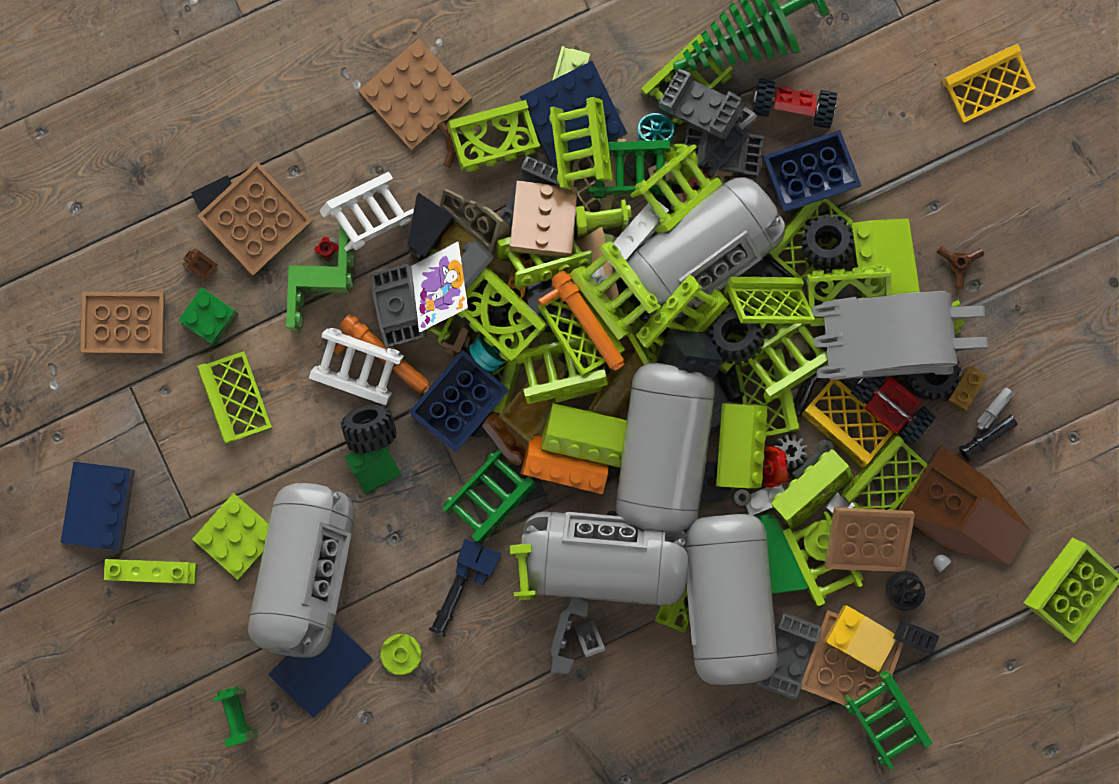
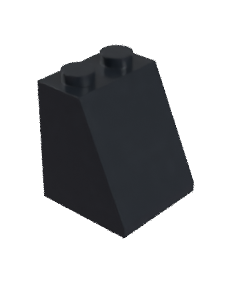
(427, 227)
(538, 290)
(690, 352)

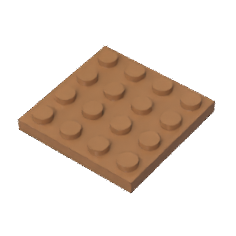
(415, 94)
(255, 218)
(837, 674)

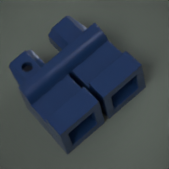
(468, 557)

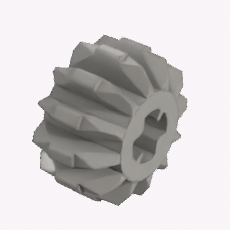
(798, 450)

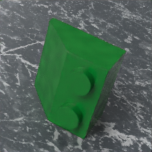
(373, 468)

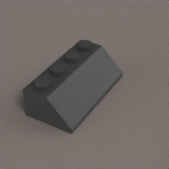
(474, 260)

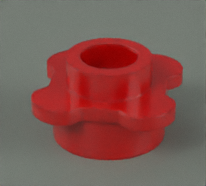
(320, 249)

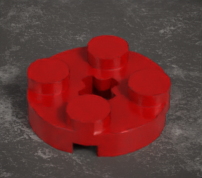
(774, 467)

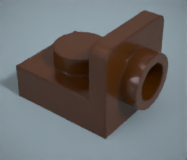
(199, 264)

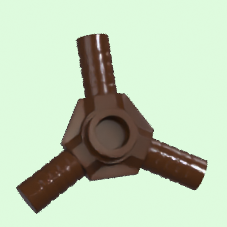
(449, 144)
(959, 263)

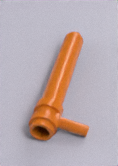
(570, 294)
(353, 328)

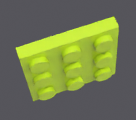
(234, 536)

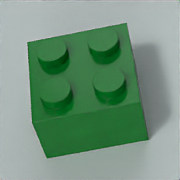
(208, 316)

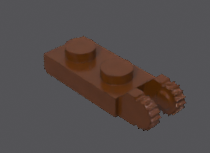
(504, 439)

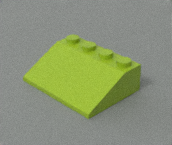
(887, 245)
(1073, 589)

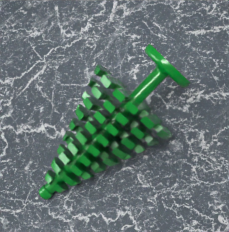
(777, 14)

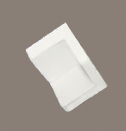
(837, 502)

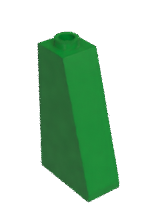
(784, 569)

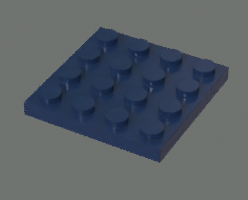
(570, 93)

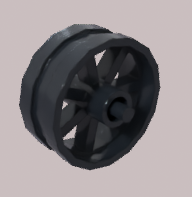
(905, 590)

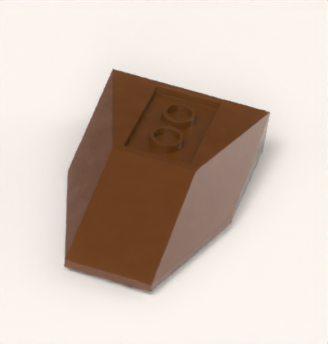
(964, 510)

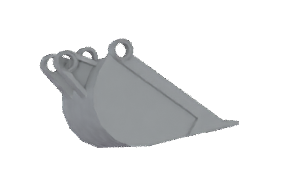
(893, 335)

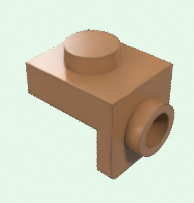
(463, 340)

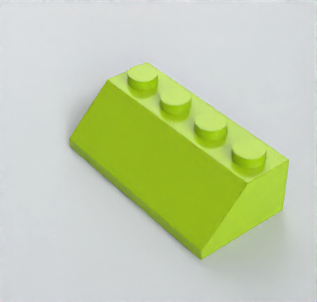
(584, 435)
(741, 445)
(812, 489)

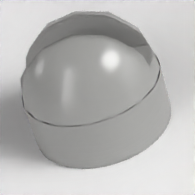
(941, 562)

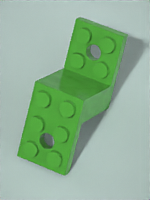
(318, 279)

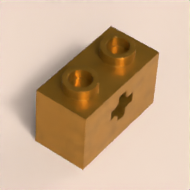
(967, 388)

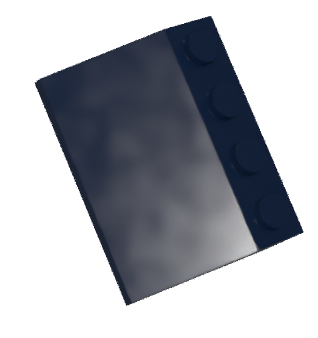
(811, 171)
(459, 401)
(97, 506)
(322, 677)

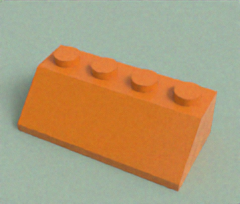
(563, 468)

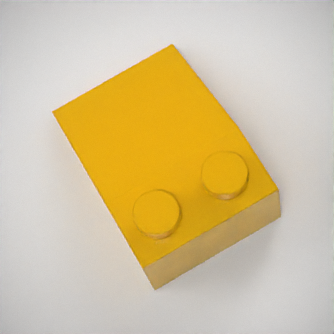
(860, 638)

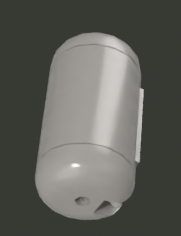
(711, 242)
(665, 448)
(604, 559)
(301, 570)
(730, 600)

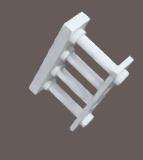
(366, 192)
(638, 231)
(342, 380)

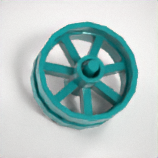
(657, 122)
(485, 355)

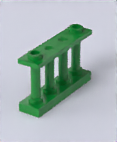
(639, 149)
(509, 501)
(897, 702)
(235, 717)

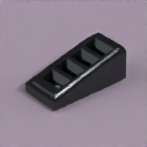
(927, 642)

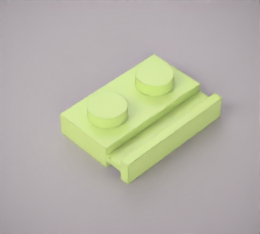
(569, 60)

